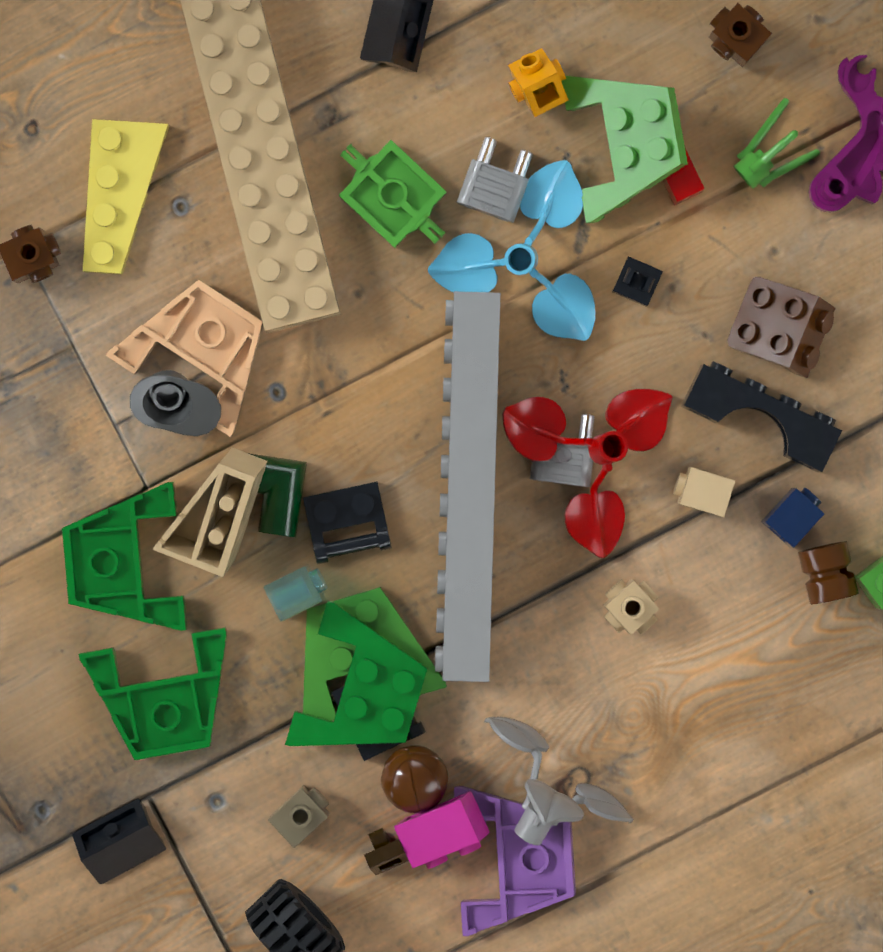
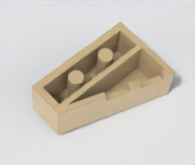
(217, 515)

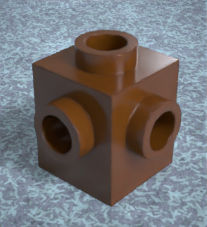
(742, 47)
(16, 253)

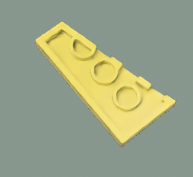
(118, 183)

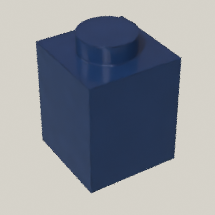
(794, 516)

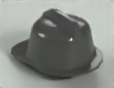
(175, 404)

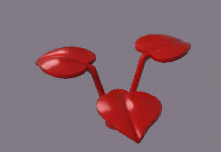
(640, 424)

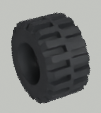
(292, 922)

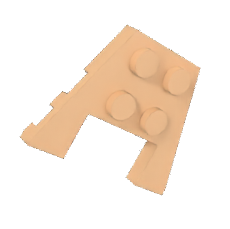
(206, 333)

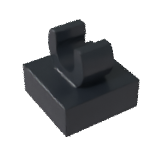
(637, 281)

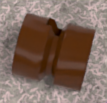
(828, 573)

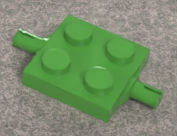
(392, 194)

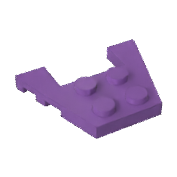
(528, 873)

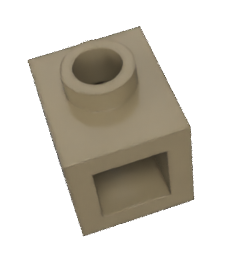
(300, 815)

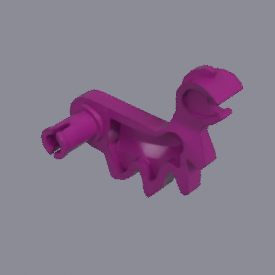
(859, 163)

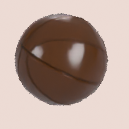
(414, 779)

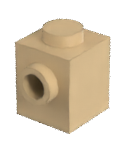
(704, 491)

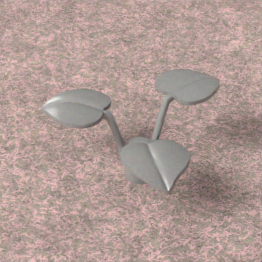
(543, 803)

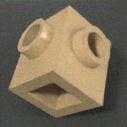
(620, 595)

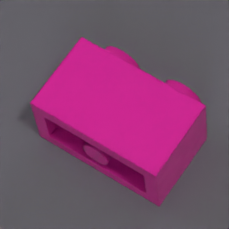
(442, 830)

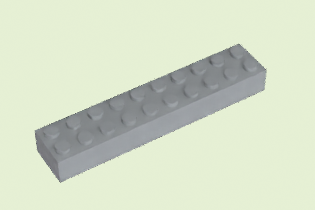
(470, 486)

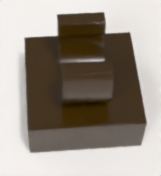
(386, 854)

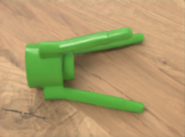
(755, 166)

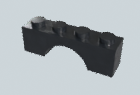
(805, 437)

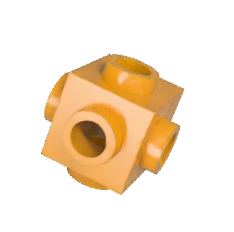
(538, 82)

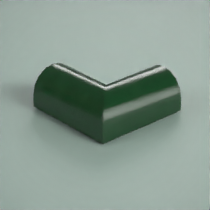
(282, 495)

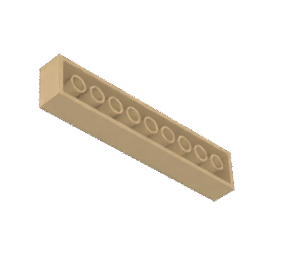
(261, 162)

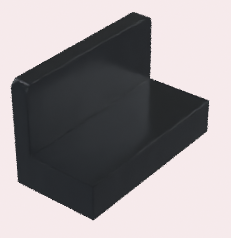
(396, 33)
(118, 842)

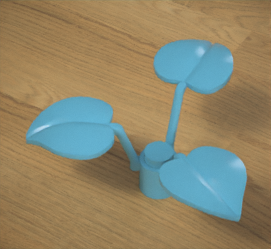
(468, 263)

